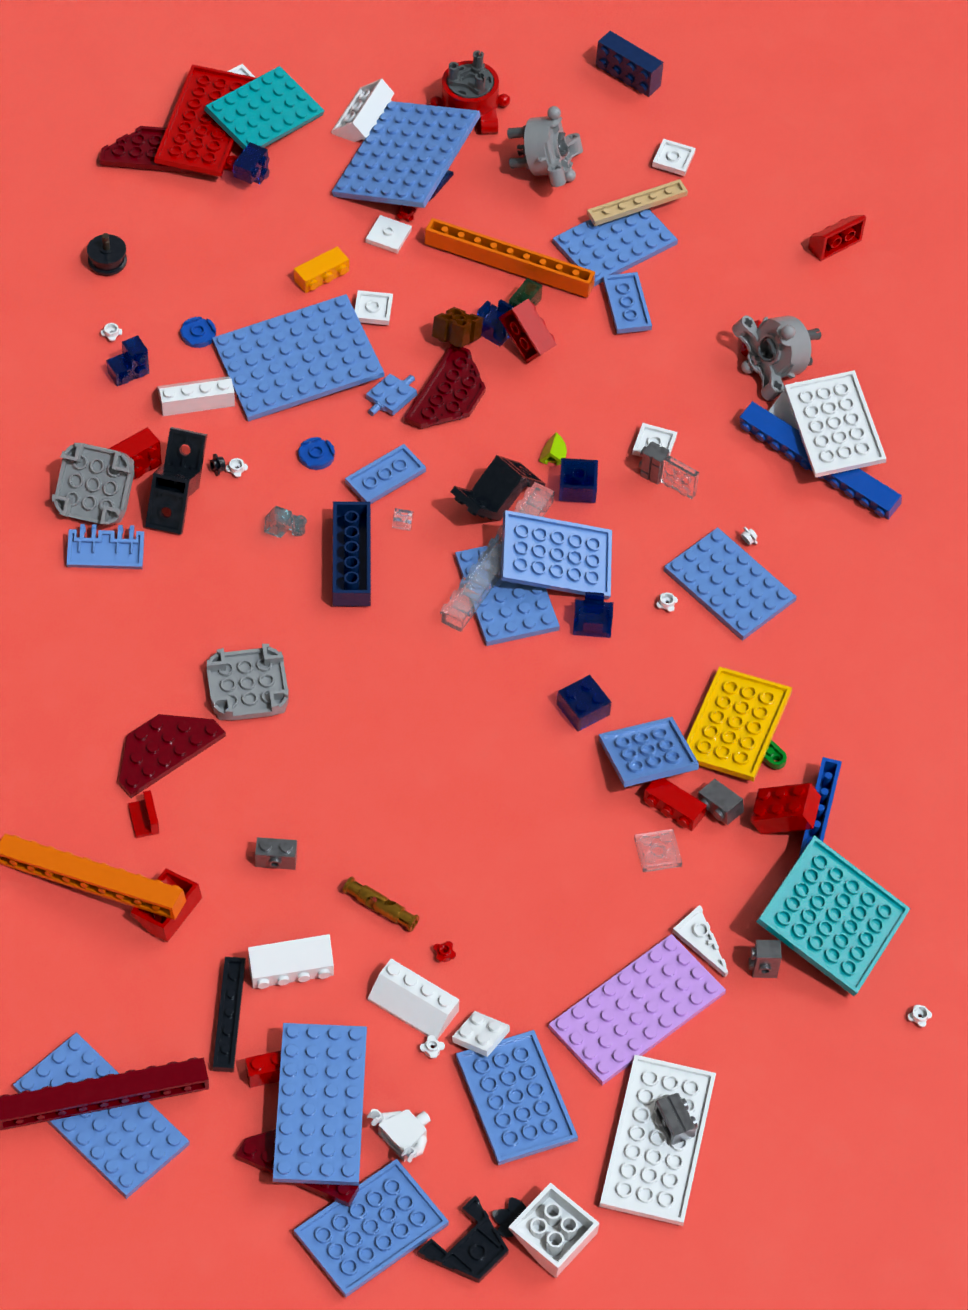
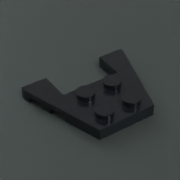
(476, 1252)

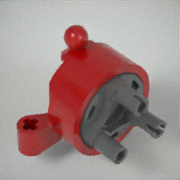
(473, 87)

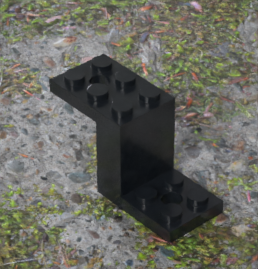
(176, 480)
(496, 488)

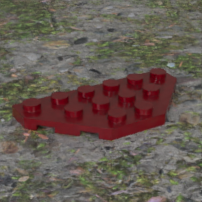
(137, 150)
(450, 391)
(162, 747)
(259, 1153)

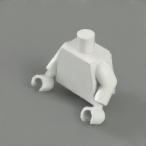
(402, 1131)

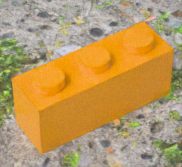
(321, 269)

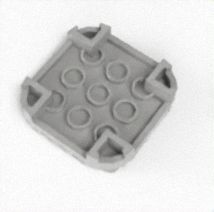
(94, 484)
(247, 683)

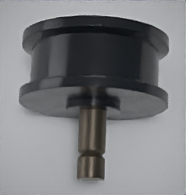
(107, 254)

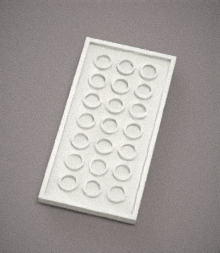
(645, 1170)

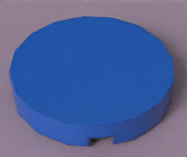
(198, 332)
(316, 453)

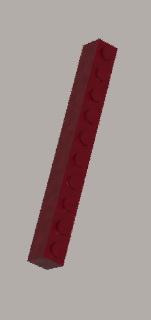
(103, 1093)

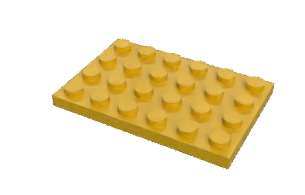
(737, 723)

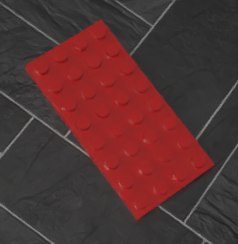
(192, 136)

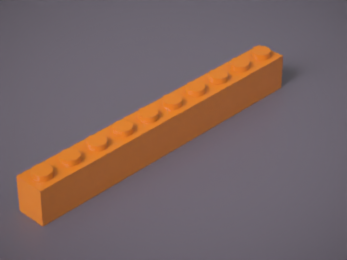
(510, 257)
(91, 876)

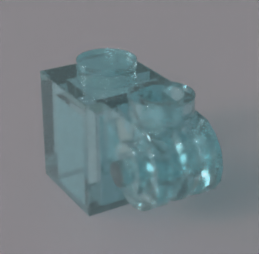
(281, 520)

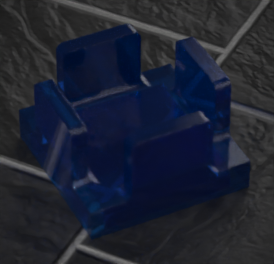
(492, 326)
(593, 616)

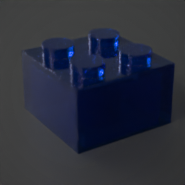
(578, 480)
(583, 703)

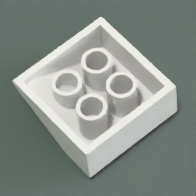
(554, 1229)

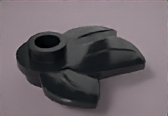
(506, 1217)

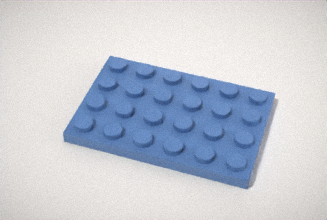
(615, 244)
(556, 554)
(730, 583)
(510, 608)
(517, 1098)
(377, 1230)

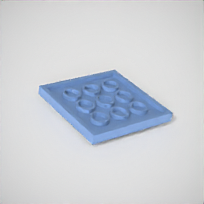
(648, 751)

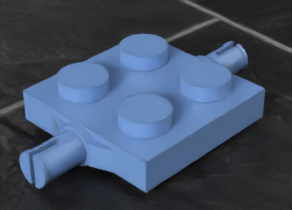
(391, 394)

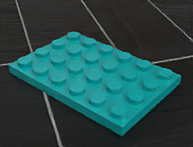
(264, 109)

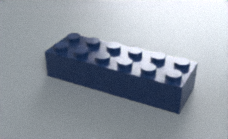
(351, 554)

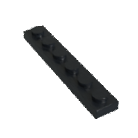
(229, 1014)

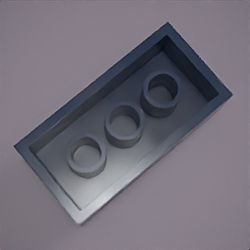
(629, 63)

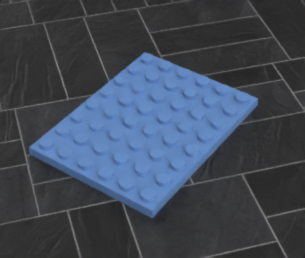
(406, 154)
(297, 357)

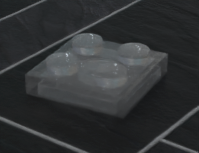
(680, 477)
(658, 850)

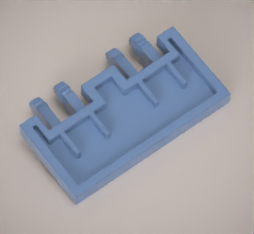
(105, 550)

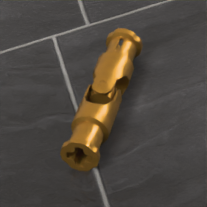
(383, 905)

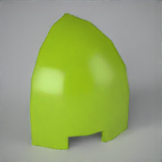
(554, 450)

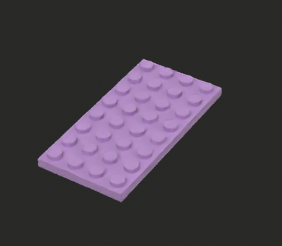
(636, 1009)

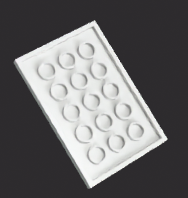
(835, 423)

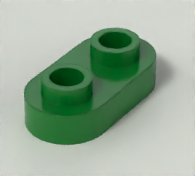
(775, 753)

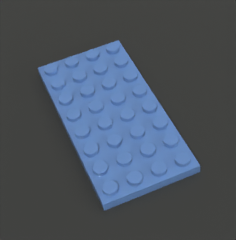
(320, 1104)
(119, 1142)

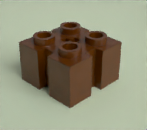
(457, 327)

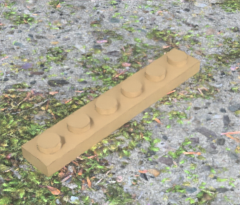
(637, 202)

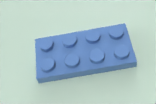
(627, 303)
(385, 474)

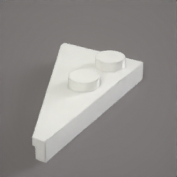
(697, 935)

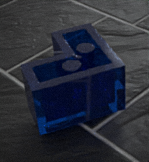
(252, 164)
(131, 363)

